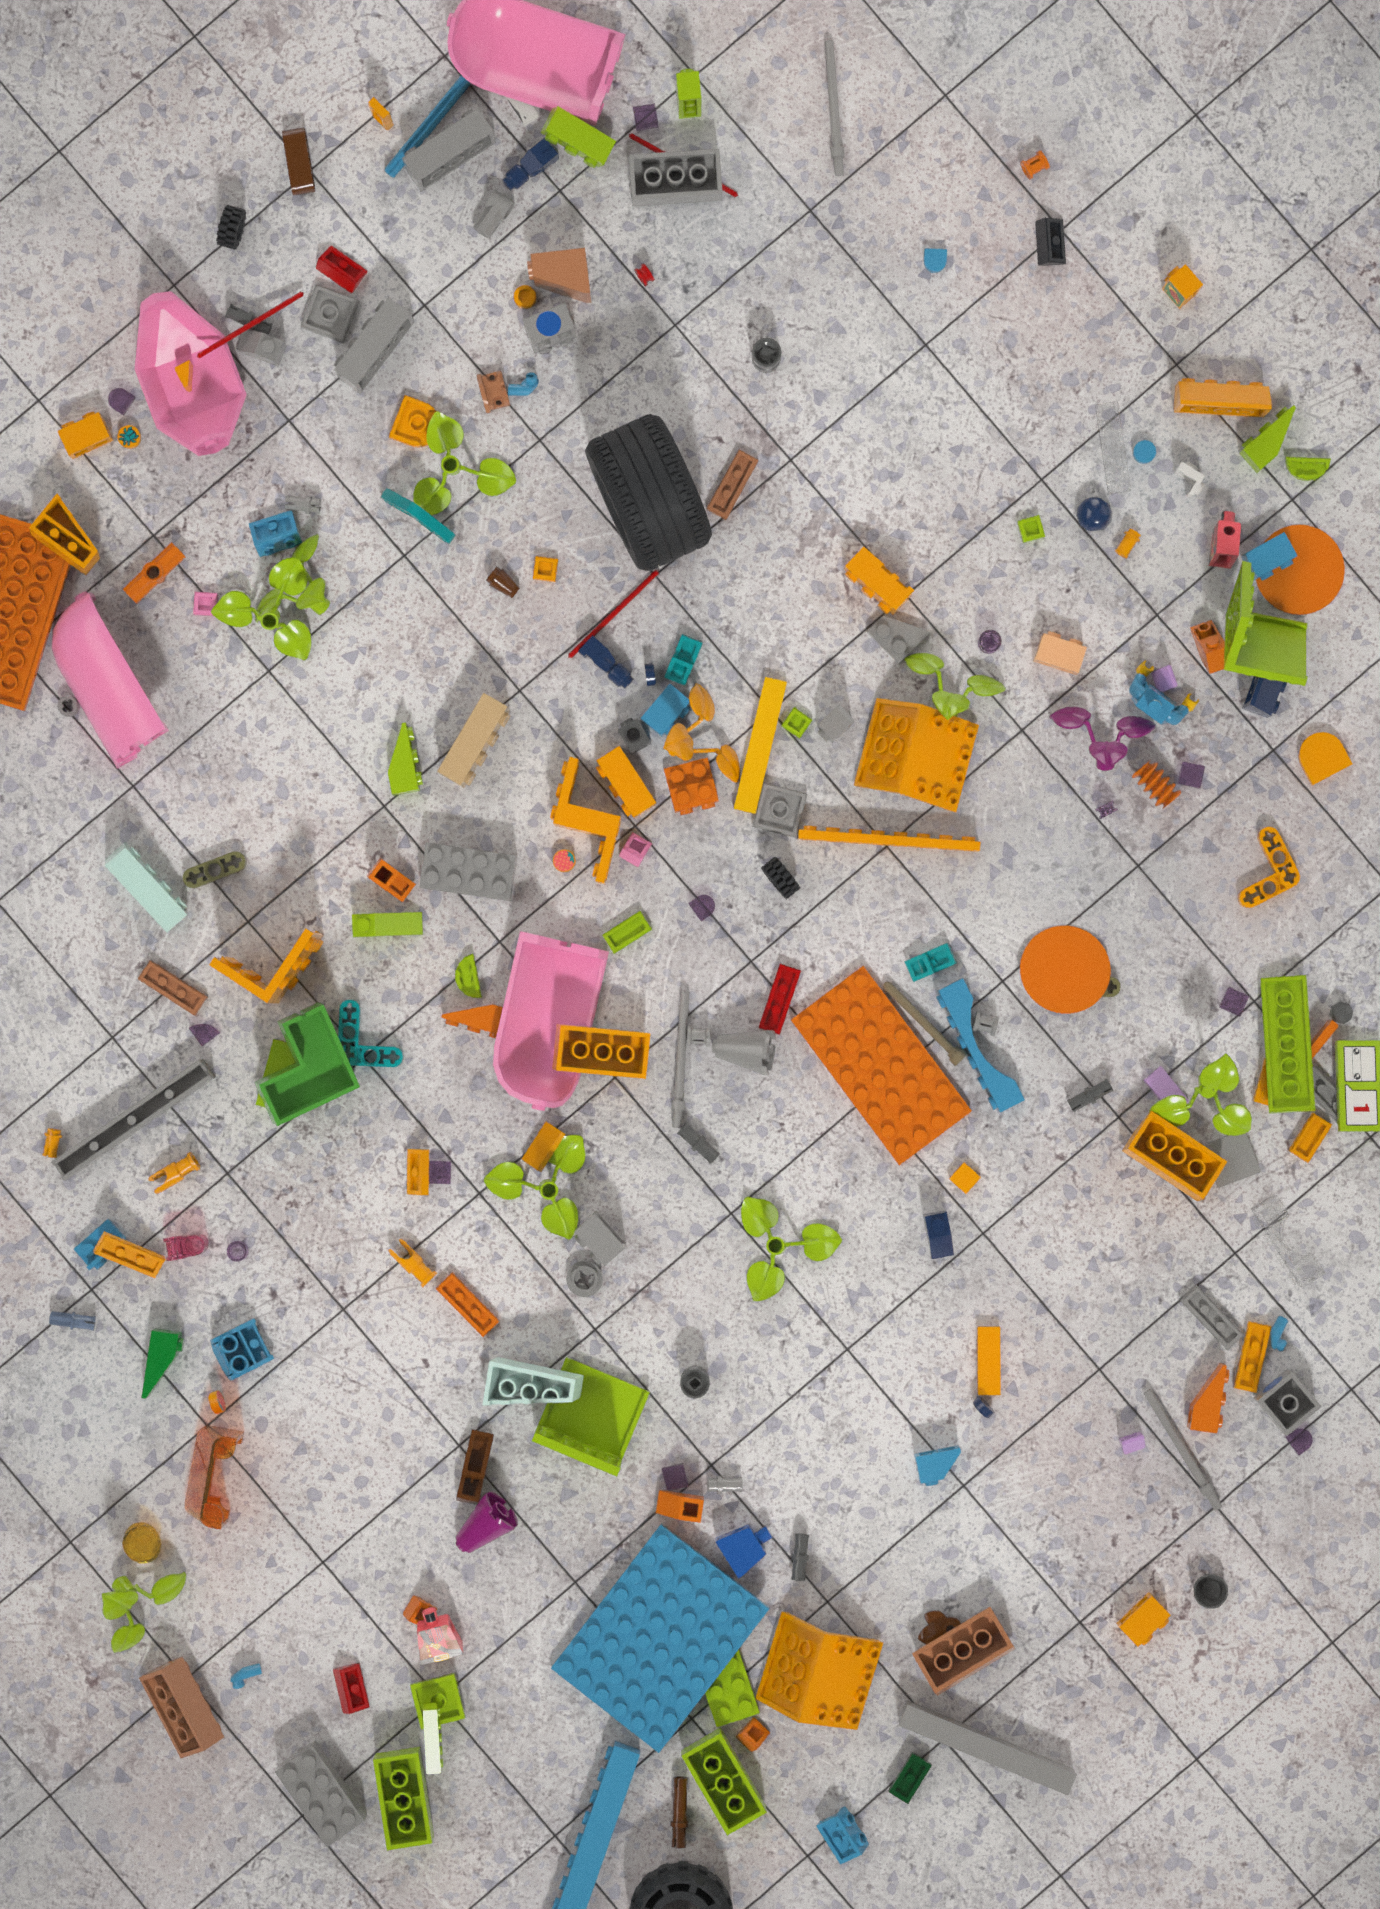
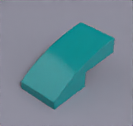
(683, 659)
(930, 962)

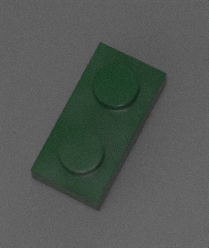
(910, 1777)

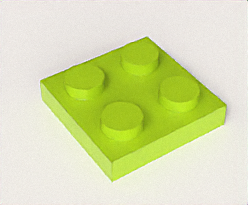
(442, 1691)

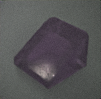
(675, 1476)

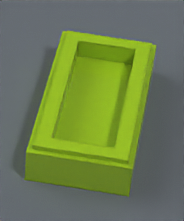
(627, 932)

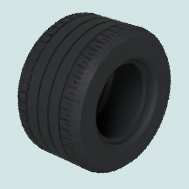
(649, 492)

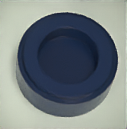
(650, 674)
(983, 1407)

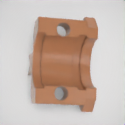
(493, 391)

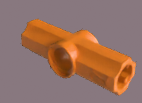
(143, 584)

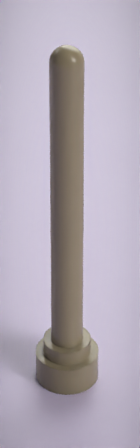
(955, 1053)

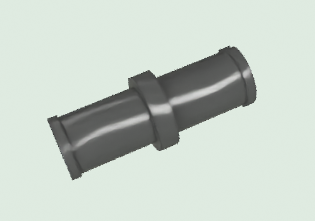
(244, 317)
(1090, 1095)
(698, 1143)
(800, 1557)

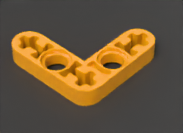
(1278, 877)

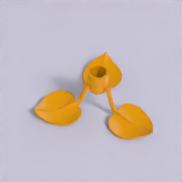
(680, 743)

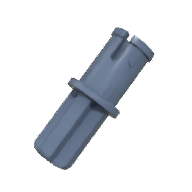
(72, 1320)

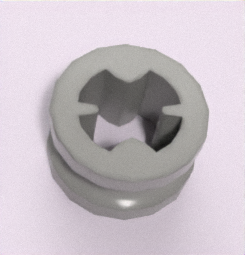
(61, 706)

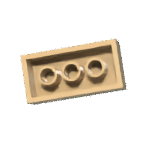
(474, 740)

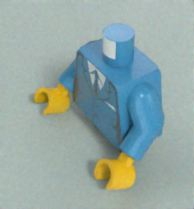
(1155, 702)

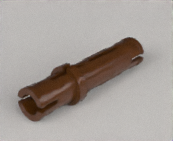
(679, 1812)

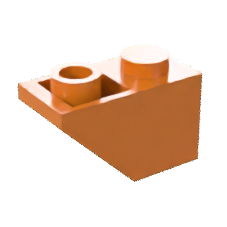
(1209, 645)
(680, 1505)

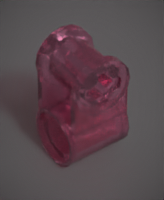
(181, 1246)

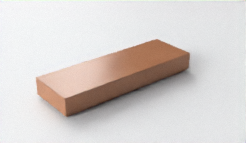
(732, 484)
(172, 987)

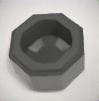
(1341, 1012)

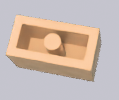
(1060, 653)

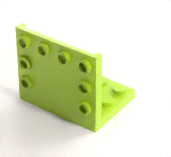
(1259, 642)
(596, 1424)

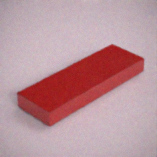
(779, 998)

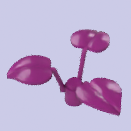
(1106, 752)

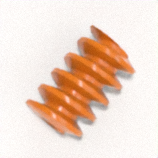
(1156, 784)

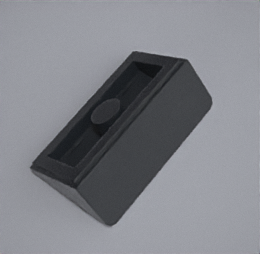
(1050, 242)

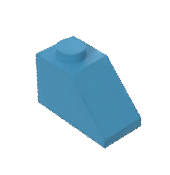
(935, 1464)

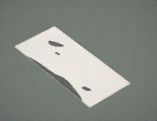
(524, 111)

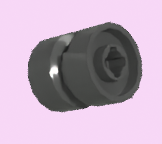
(766, 355)
(694, 1382)

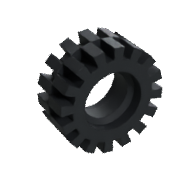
(231, 227)
(780, 877)

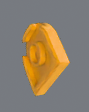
(412, 422)
(1322, 756)

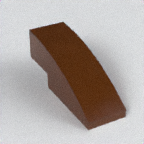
(475, 1467)

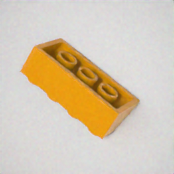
(1222, 399)
(1174, 1156)

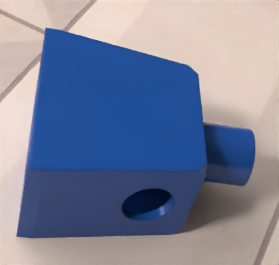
(743, 1547)

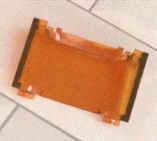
(210, 1445)

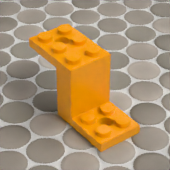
(585, 820)

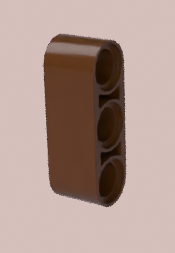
(298, 161)

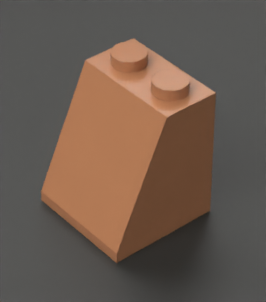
(561, 273)

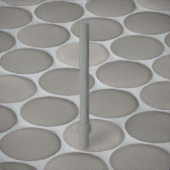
(837, 150)
(678, 1103)
(1205, 1488)

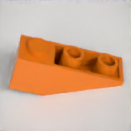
(477, 1019)
(1206, 1406)

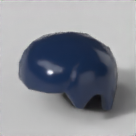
(1094, 514)

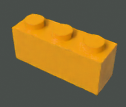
(625, 783)

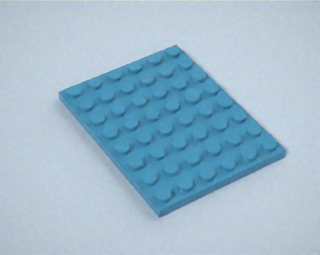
(660, 1638)

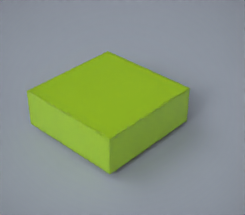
(1031, 529)
(796, 723)

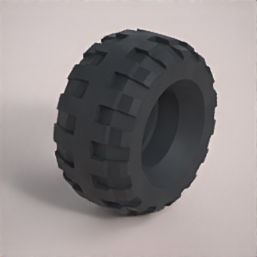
(681, 1882)

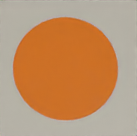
(1312, 578)
(1065, 969)

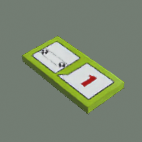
(1358, 1085)

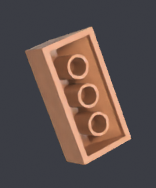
(963, 1651)
(181, 1707)

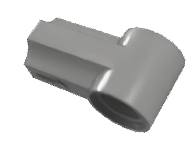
(497, 208)

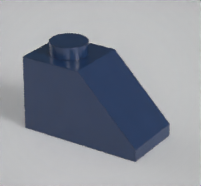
(938, 1234)

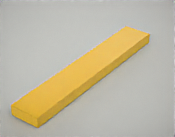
(760, 745)

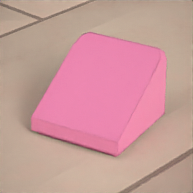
(635, 849)

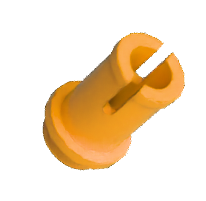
(1128, 542)
(51, 1142)

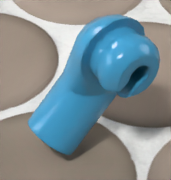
(526, 387)
(1276, 1332)
(244, 1673)

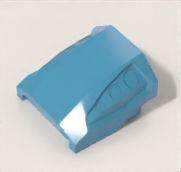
(240, 1350)

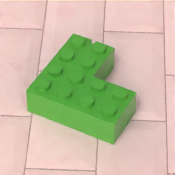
(319, 1068)

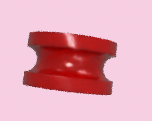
(644, 274)

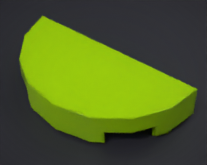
(1307, 468)
(467, 977)

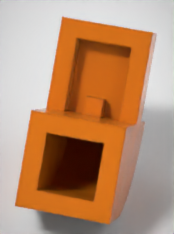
(391, 880)

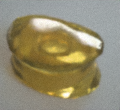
(141, 1543)

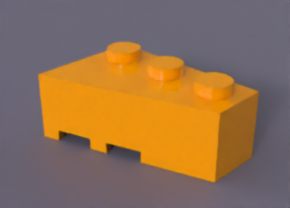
(64, 536)
(877, 581)

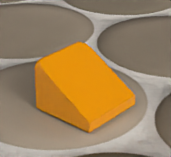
(185, 374)

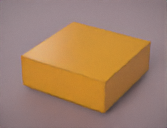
(545, 569)
(964, 1177)

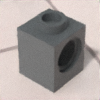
(634, 746)

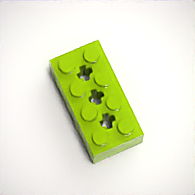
(719, 1795)
(393, 1808)

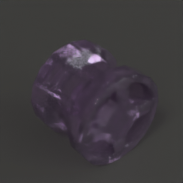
(987, 645)

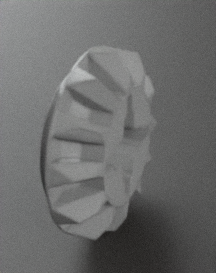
(581, 1289)

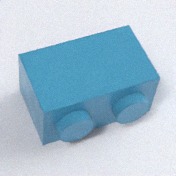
(1269, 556)
(666, 710)

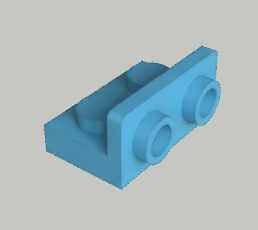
(275, 533)
(86, 1247)
(843, 1835)

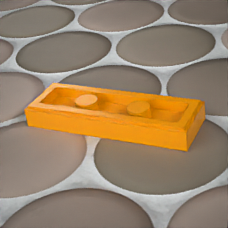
(129, 1254)
(1252, 1356)
(988, 1360)

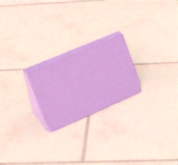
(1162, 1084)

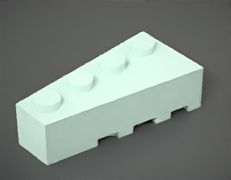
(146, 887)
(528, 1383)

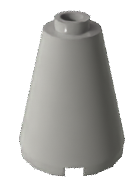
(747, 1049)

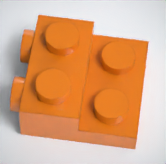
(691, 786)

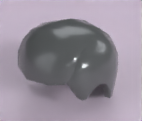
(1210, 1591)

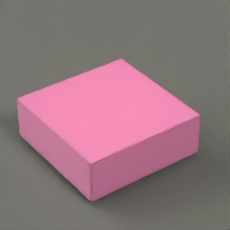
(204, 603)

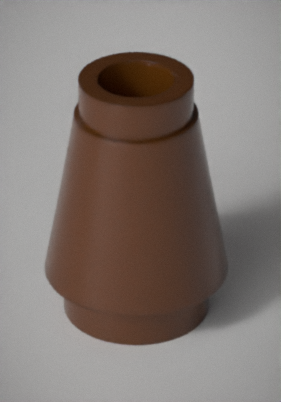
(502, 582)

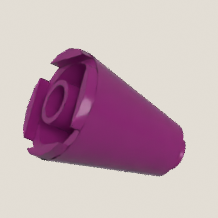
(486, 1523)

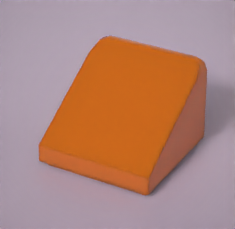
(414, 1609)
(752, 1734)

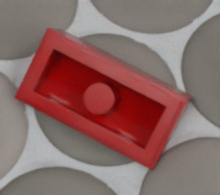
(341, 269)
(351, 1688)

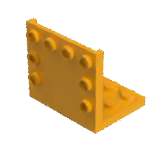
(916, 753)
(284, 978)
(818, 1674)

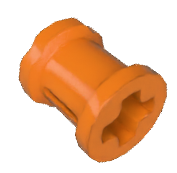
(1034, 164)

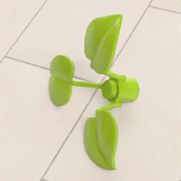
(442, 436)
(313, 596)
(294, 637)
(950, 703)
(1217, 1075)
(559, 1217)
(757, 1218)
(125, 1596)

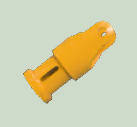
(175, 1172)
(414, 1264)

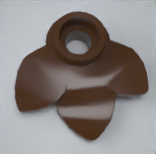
(936, 1626)

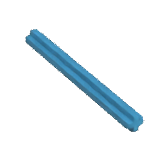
(428, 124)

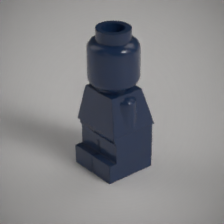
(533, 163)
(605, 661)

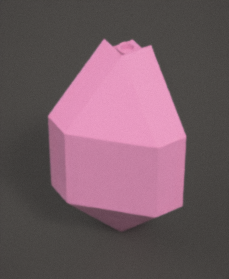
(168, 337)

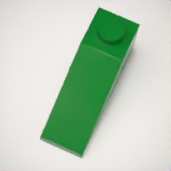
(162, 1352)

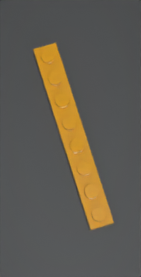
(879, 838)

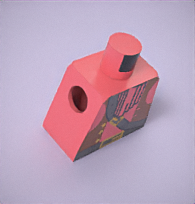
(1225, 541)
(437, 1637)

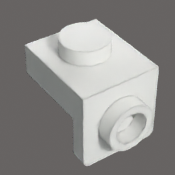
(1189, 473)

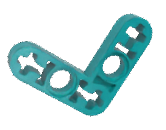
(419, 514)
(359, 1050)

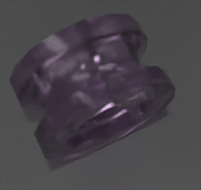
(1106, 809)
(239, 1257)

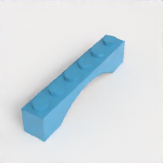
(958, 1002)

